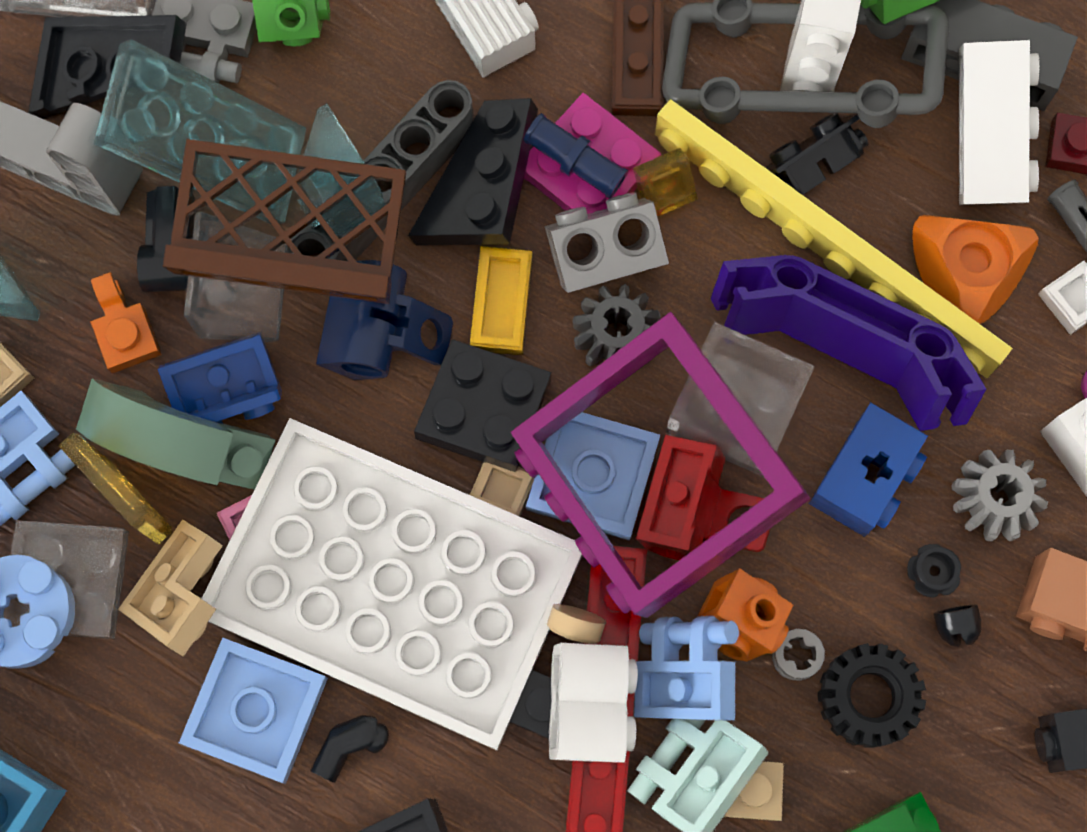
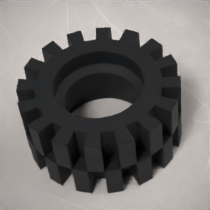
(904, 688)

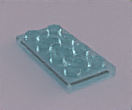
(161, 104)

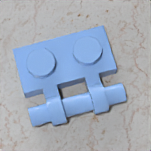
(22, 438)
(686, 688)

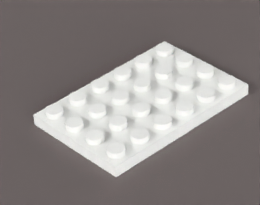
(392, 582)

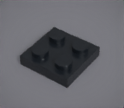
(479, 403)

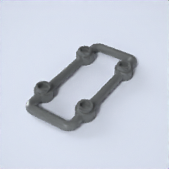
(875, 101)

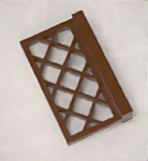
(281, 269)

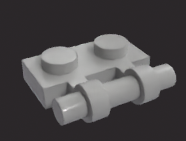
(214, 25)

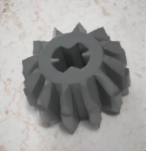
(610, 310)

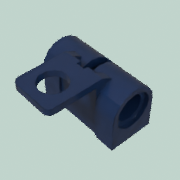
(363, 334)

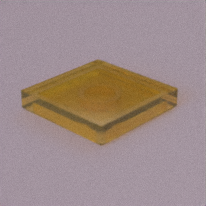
(116, 488)

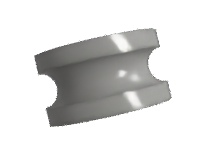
(807, 641)

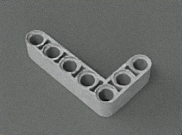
(66, 157)

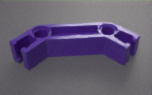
(855, 328)

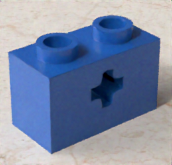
(875, 440)

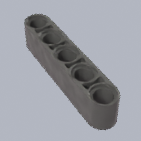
(419, 125)

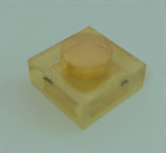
(666, 181)

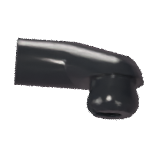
(349, 738)

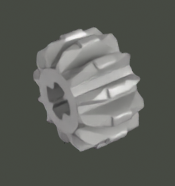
(1014, 480)

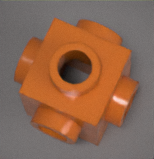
(755, 610)

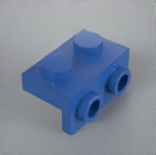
(224, 381)

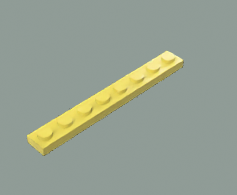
(813, 228)

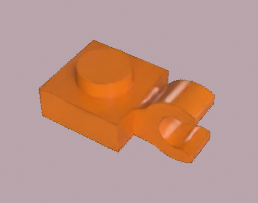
(124, 331)

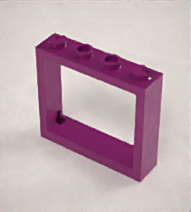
(566, 503)

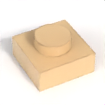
(761, 795)

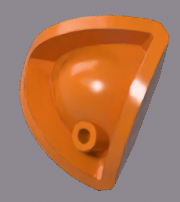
(972, 261)

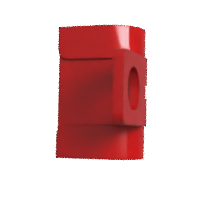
(687, 501)

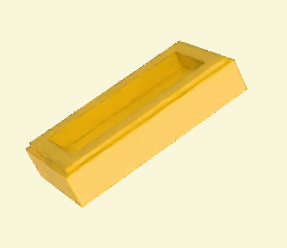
(501, 300)

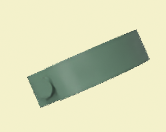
(170, 439)

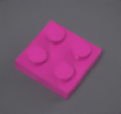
(608, 138)

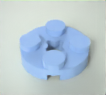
(49, 614)

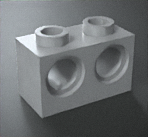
(607, 257)

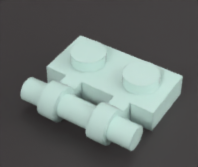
(706, 781)

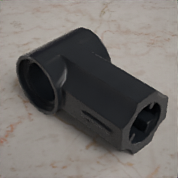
(159, 227)

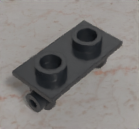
(832, 142)

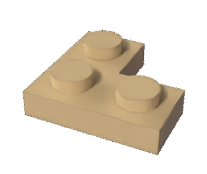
(163, 594)

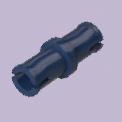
(575, 155)

